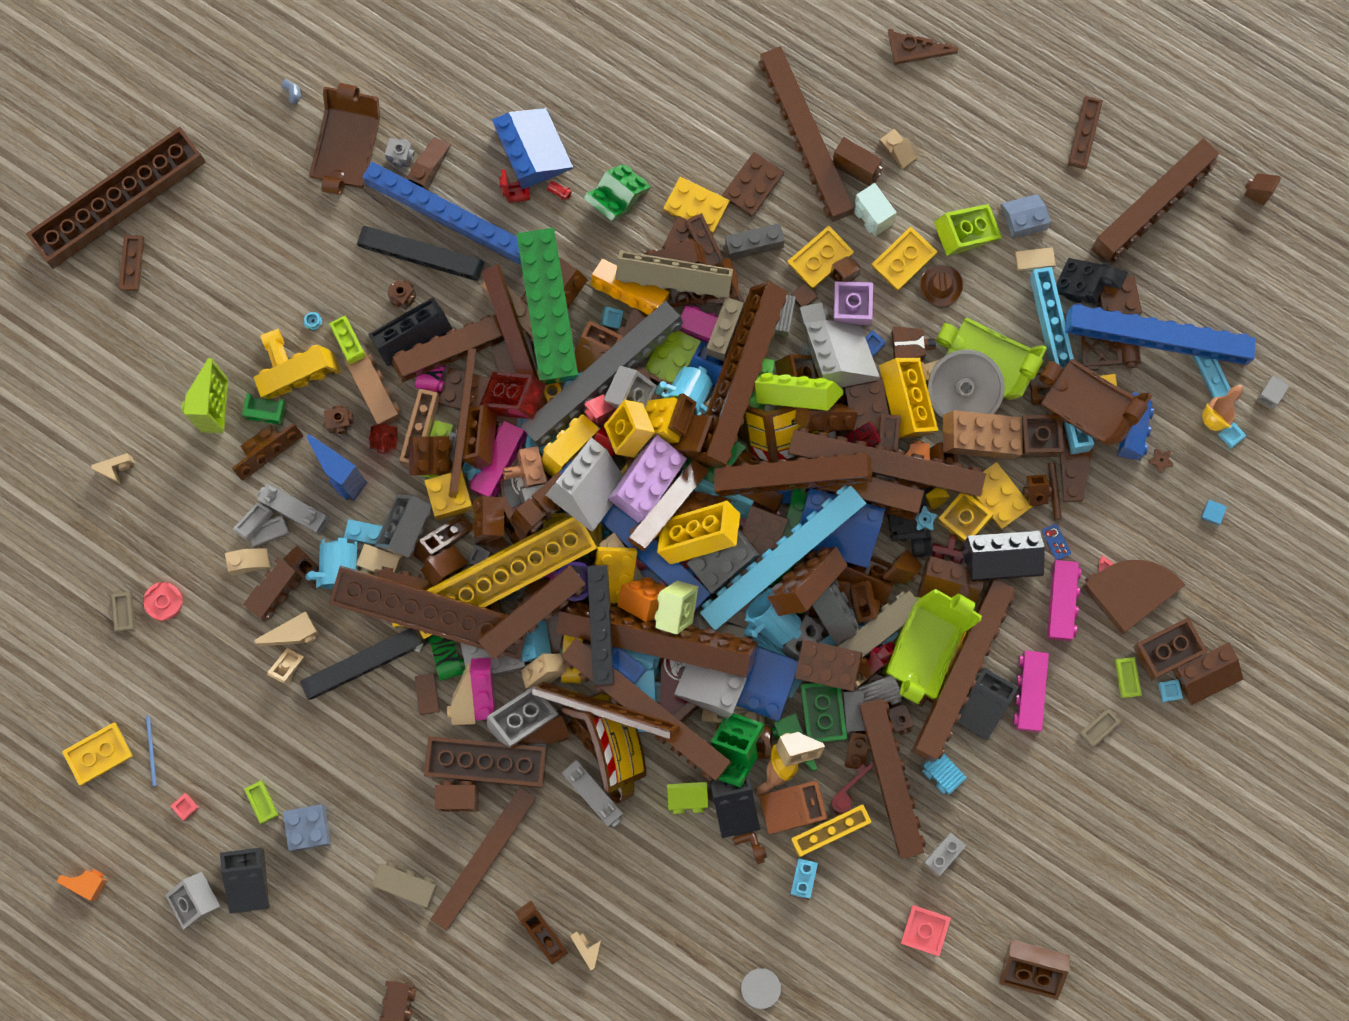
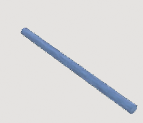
(151, 750)

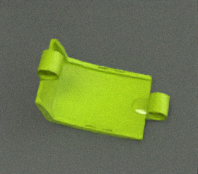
(1015, 360)
(930, 642)

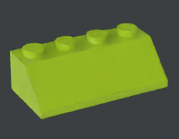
(797, 391)

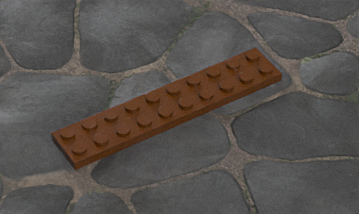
(416, 608)

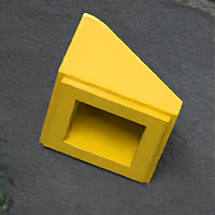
(936, 498)

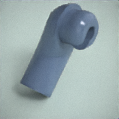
(294, 91)

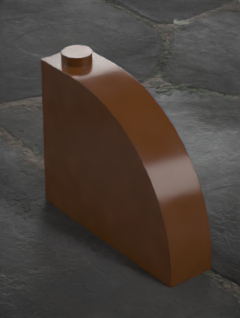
(1131, 590)

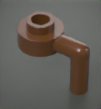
(759, 852)

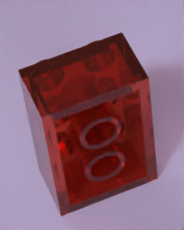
(513, 395)

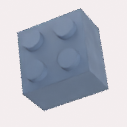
(307, 828)

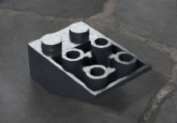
(986, 703)
(735, 808)
(245, 879)

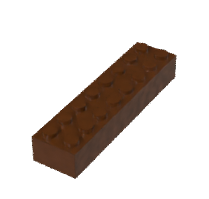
(1155, 202)

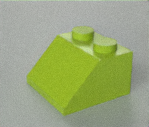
(687, 797)

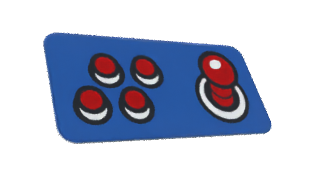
(1056, 541)

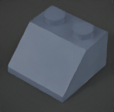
(1026, 216)

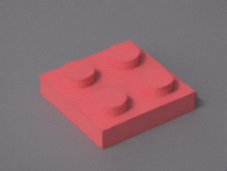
(925, 930)

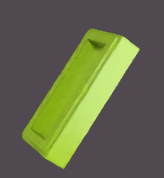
(1128, 677)
(261, 802)

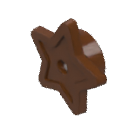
(1156, 460)

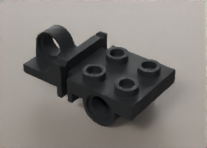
(1085, 280)
(907, 529)

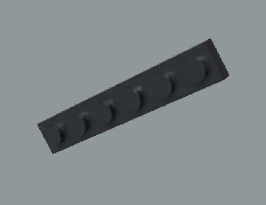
(600, 625)

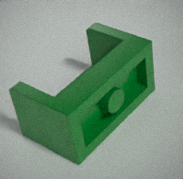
(264, 410)

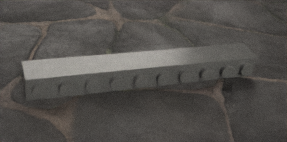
(599, 376)

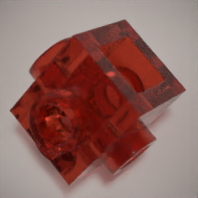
(383, 438)

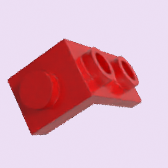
(513, 190)

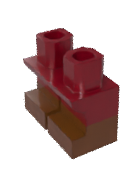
(877, 659)

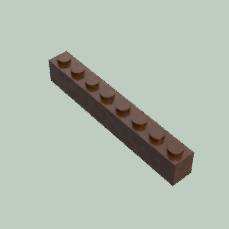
(793, 474)
(891, 778)

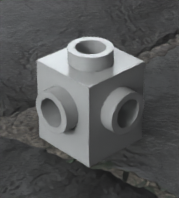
(399, 152)

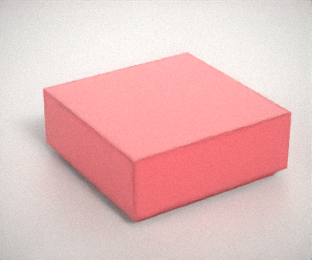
(184, 807)

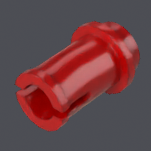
(559, 190)

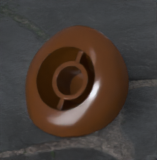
(941, 285)

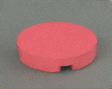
(163, 601)

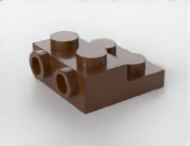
(430, 455)

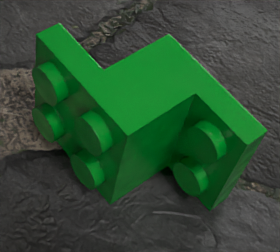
(617, 192)
(737, 742)

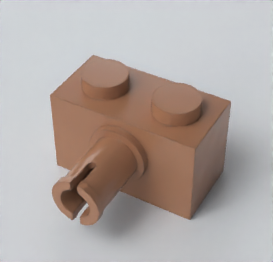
(528, 468)

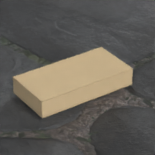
(1035, 259)

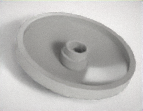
(966, 383)

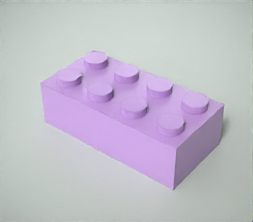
(647, 478)

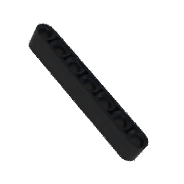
(420, 253)
(362, 663)

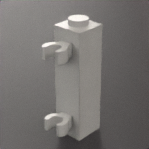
(292, 509)
(593, 794)

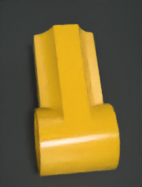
(274, 344)

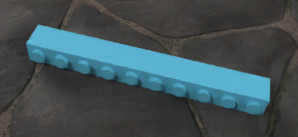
(1056, 341)
(783, 557)

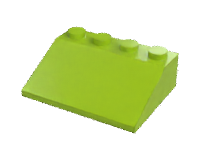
(207, 399)

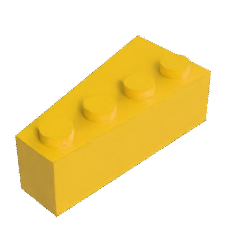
(296, 372)

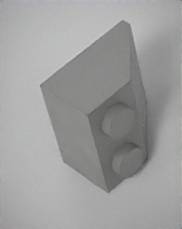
(631, 386)
(192, 900)

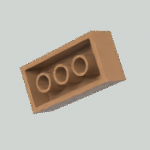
(982, 435)

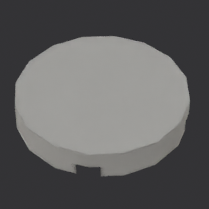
(761, 988)

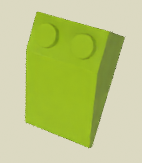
(967, 229)

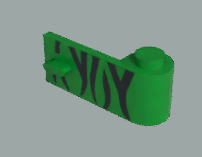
(446, 657)

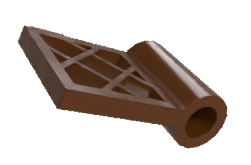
(1126, 354)

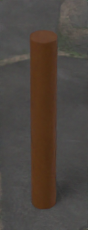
(1055, 491)

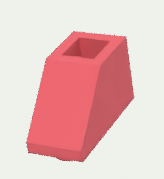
(598, 410)

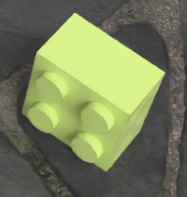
(676, 607)

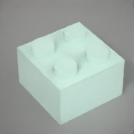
(874, 210)

